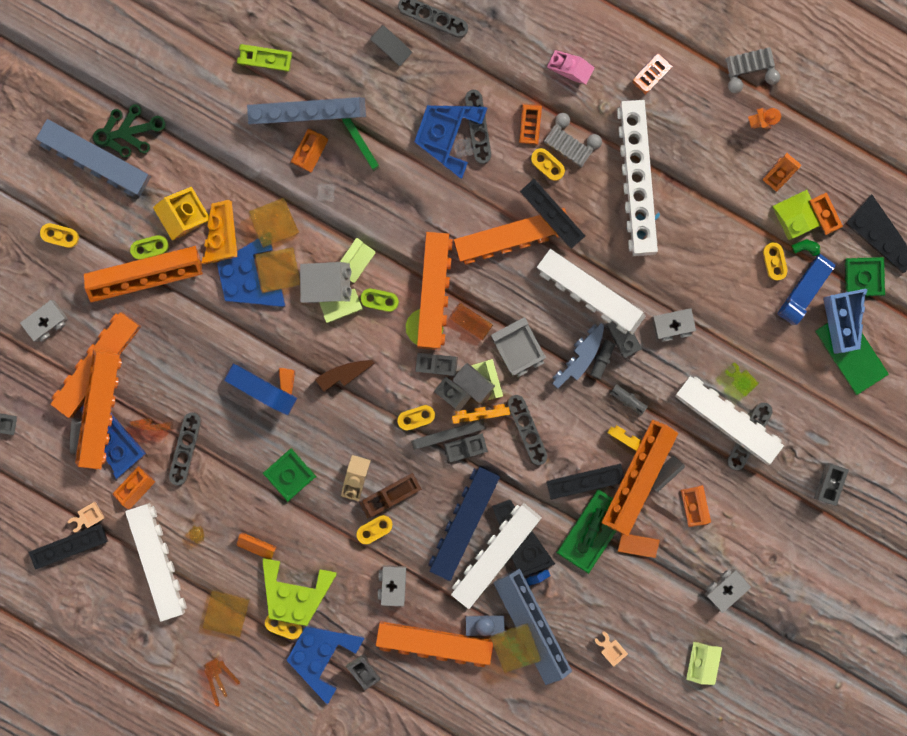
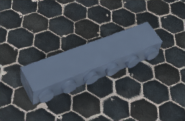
(306, 110)
(91, 156)
(525, 609)

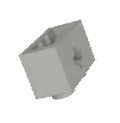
(683, 318)
(34, 322)
(398, 575)
(737, 588)

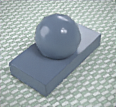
(484, 625)

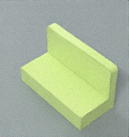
(358, 256)
(339, 309)
(488, 370)
(704, 663)

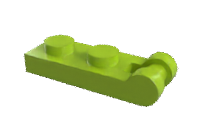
(265, 58)

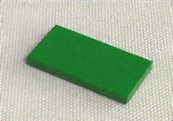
(859, 367)
(572, 546)

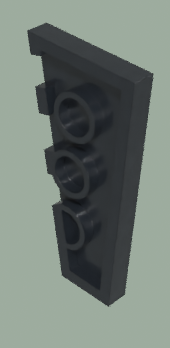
(878, 231)
(530, 554)

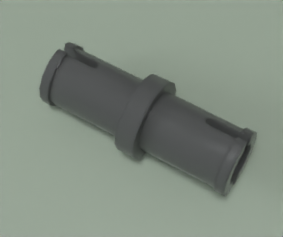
(602, 359)
(628, 400)

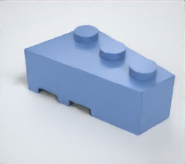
(845, 319)

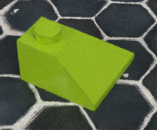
(796, 215)

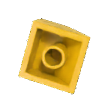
(181, 213)

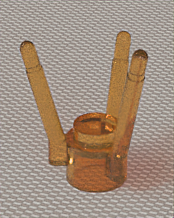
(212, 669)

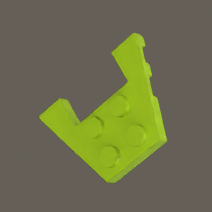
(293, 602)

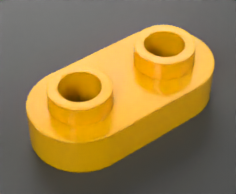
(548, 164)
(60, 235)
(776, 261)
(416, 417)
(618, 433)
(375, 530)
(283, 629)

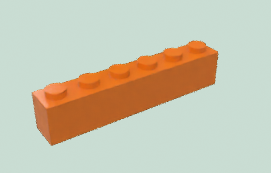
(503, 239)
(143, 274)
(433, 291)
(111, 340)
(97, 409)
(640, 477)
(434, 643)

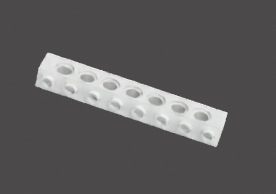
(636, 110)

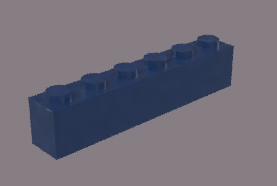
(464, 524)

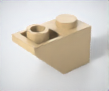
(355, 478)

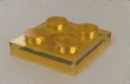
(273, 222)
(278, 270)
(226, 613)
(515, 648)

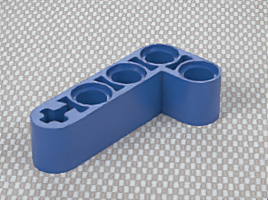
(805, 290)
(260, 389)

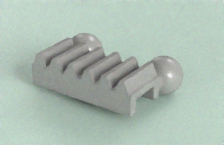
(750, 63)
(567, 145)

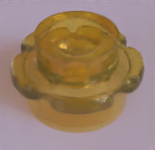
(196, 534)

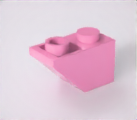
(571, 67)

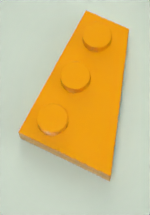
(221, 235)
(480, 413)

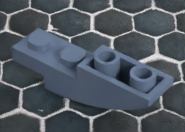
(586, 351)

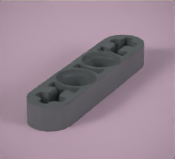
(434, 14)
(475, 127)
(530, 428)
(448, 434)
(183, 448)
(742, 459)

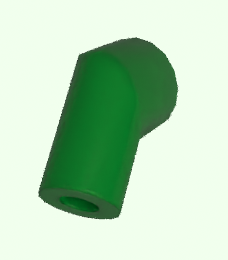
(811, 246)

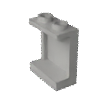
(325, 282)
(518, 347)

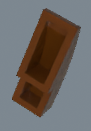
(343, 373)
(390, 495)

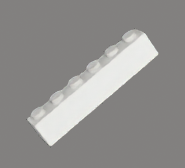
(591, 292)
(729, 420)
(496, 555)
(155, 561)

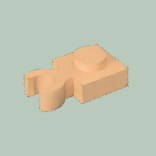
(89, 516)
(612, 650)

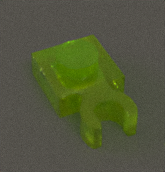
(743, 382)

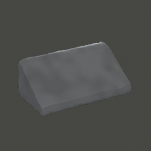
(474, 383)

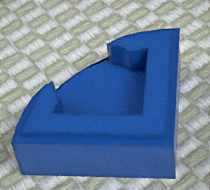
(538, 578)

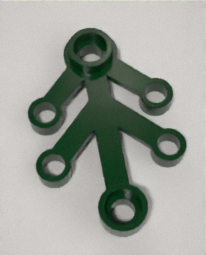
(126, 132)

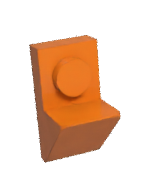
(781, 172)

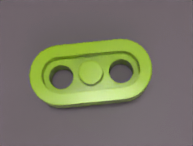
(149, 246)
(379, 300)

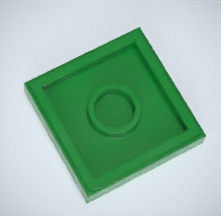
(865, 274)
(289, 474)

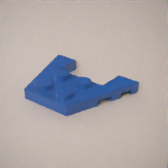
(440, 129)
(241, 279)
(313, 654)

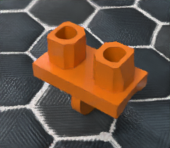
(765, 118)

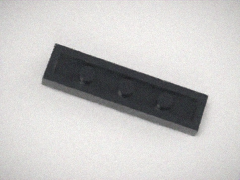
(552, 213)
(585, 481)
(68, 546)

